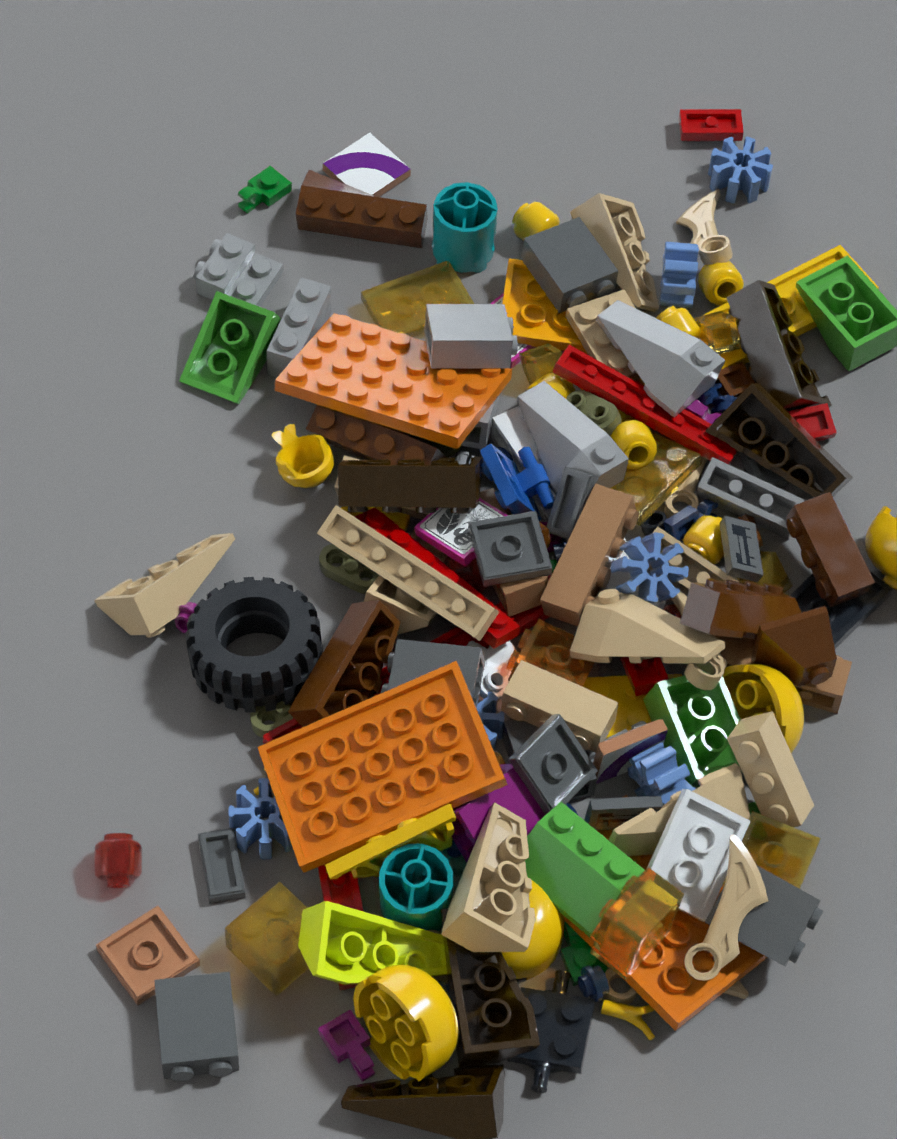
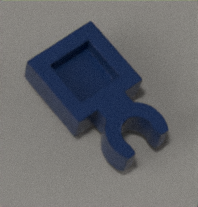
(682, 521)

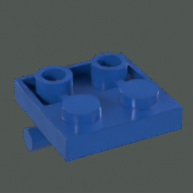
(517, 487)

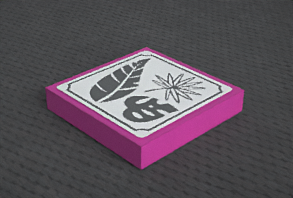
(450, 530)

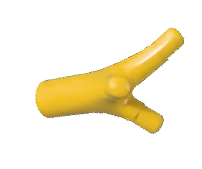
(630, 1013)

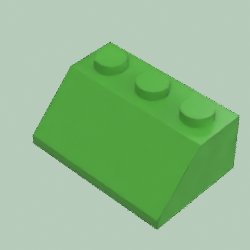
(696, 724)
(577, 866)

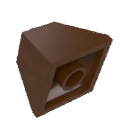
(798, 647)

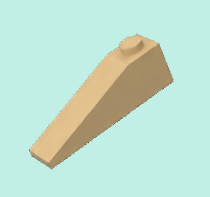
(620, 235)
(155, 600)
(636, 629)
(644, 831)

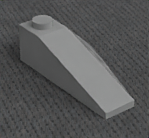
(668, 360)
(569, 438)

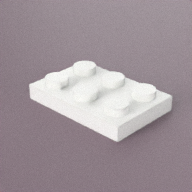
(696, 850)

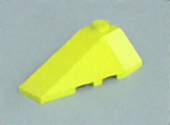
(354, 944)

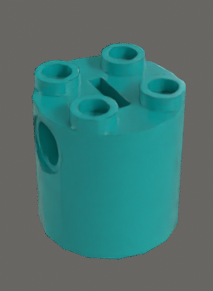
(464, 226)
(415, 886)

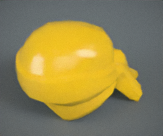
(303, 459)

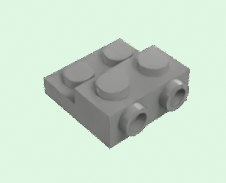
(237, 271)

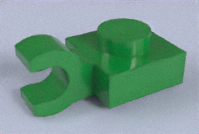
(264, 187)
(577, 954)

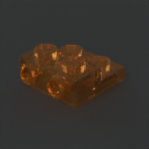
(550, 650)

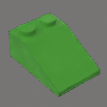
(849, 312)
(230, 348)

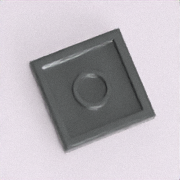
(509, 548)
(553, 764)

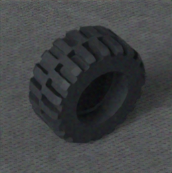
(248, 609)

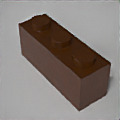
(829, 550)

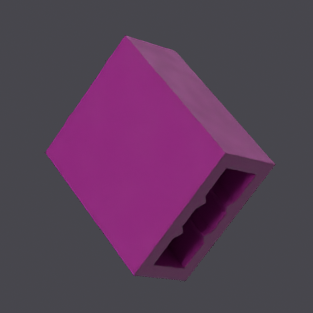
(512, 797)

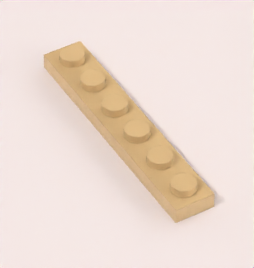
(408, 573)

